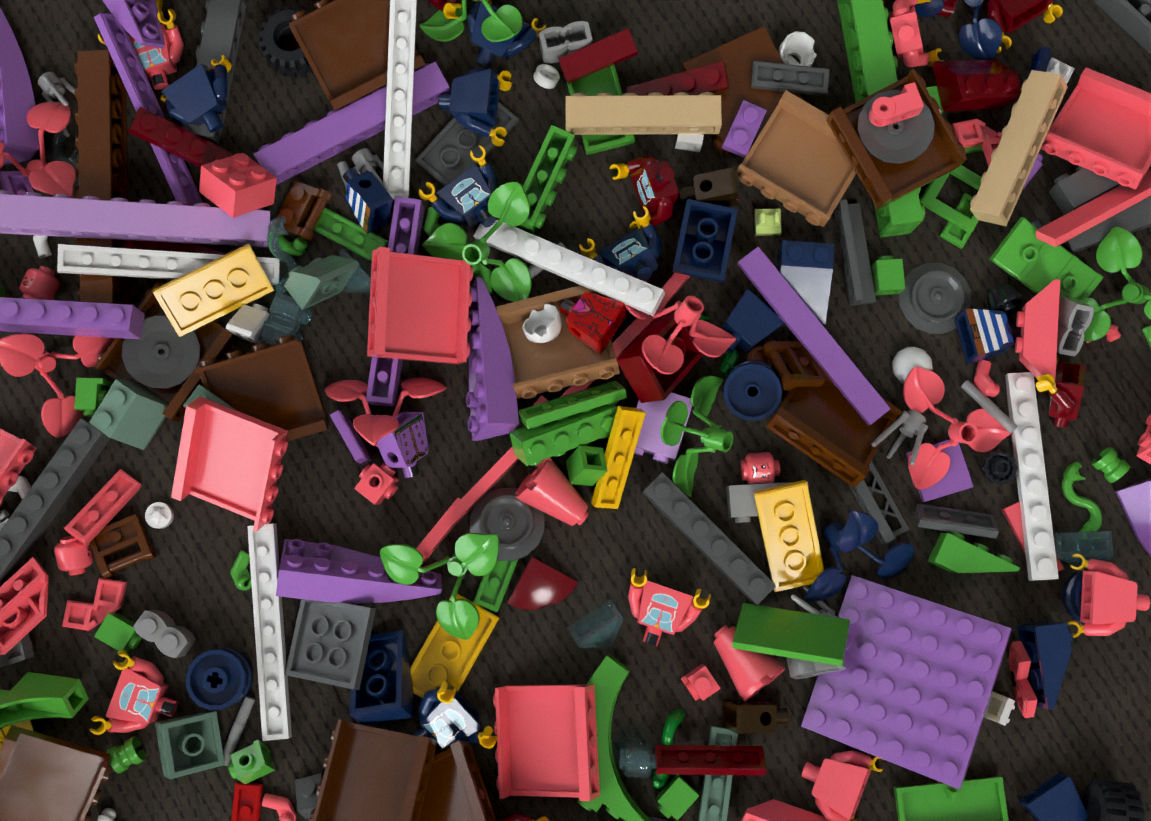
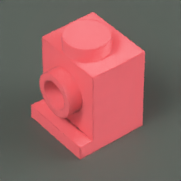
(700, 683)

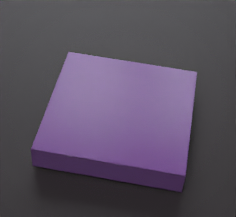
(351, 437)
(955, 479)

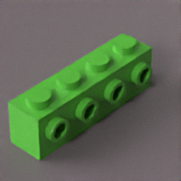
(546, 173)
(560, 436)

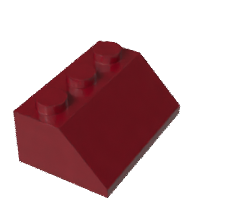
(975, 84)

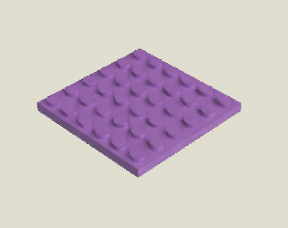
(910, 681)

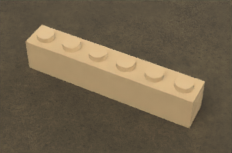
(643, 114)
(1018, 147)

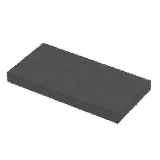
(450, 150)

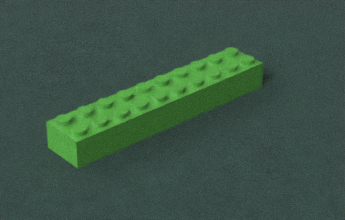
(871, 70)

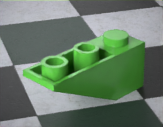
(962, 557)

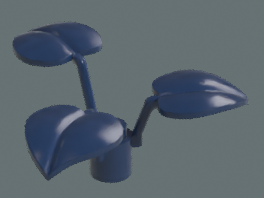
(978, 38)
(858, 530)

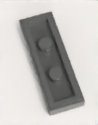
(790, 78)
(956, 520)

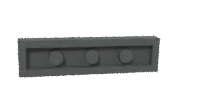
(854, 254)
(868, 505)

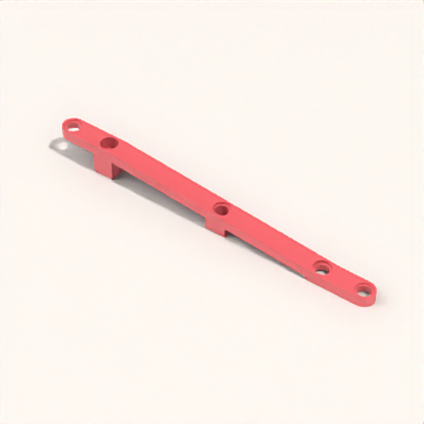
(462, 506)

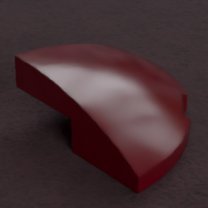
(540, 587)

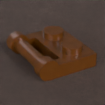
(297, 207)
(803, 366)
(117, 537)

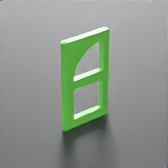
(930, 202)

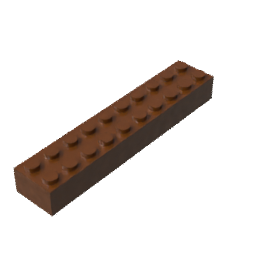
(101, 158)

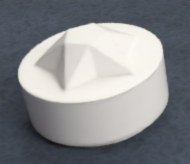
(546, 76)
(159, 515)

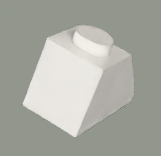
(248, 322)

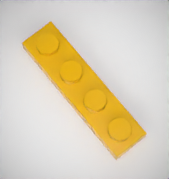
(618, 457)

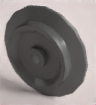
(897, 141)
(934, 297)
(160, 355)
(515, 522)

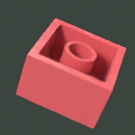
(237, 184)

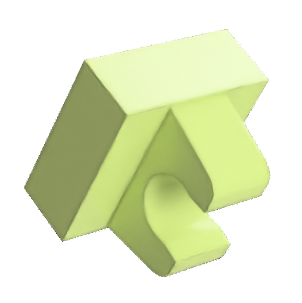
(767, 222)

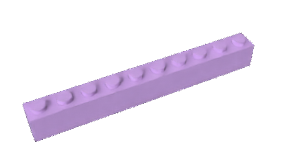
(129, 220)

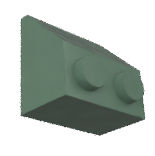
(320, 279)
(130, 413)
(189, 744)

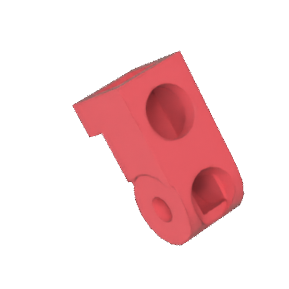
(897, 108)

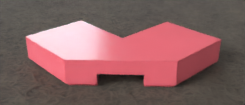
(975, 133)
(107, 600)
(1023, 693)

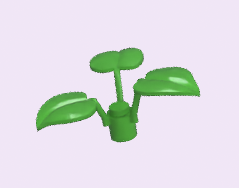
(496, 28)
(449, 241)
(1116, 253)
(713, 437)
(472, 552)

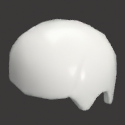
(800, 45)
(543, 325)
(908, 359)

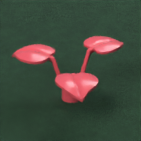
(56, 176)
(707, 337)
(26, 352)
(374, 427)
(980, 432)

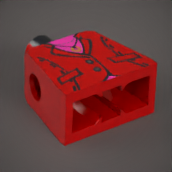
(594, 319)

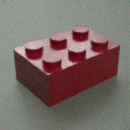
(646, 380)

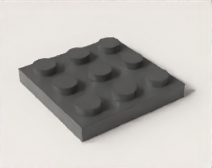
(330, 643)

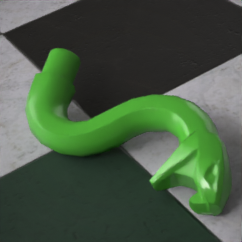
(1070, 475)

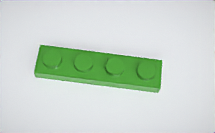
(579, 402)

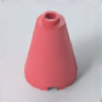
(553, 494)
(747, 669)

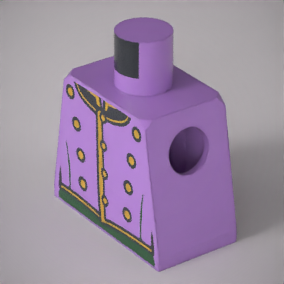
(405, 444)

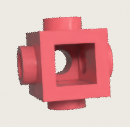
(368, 484)

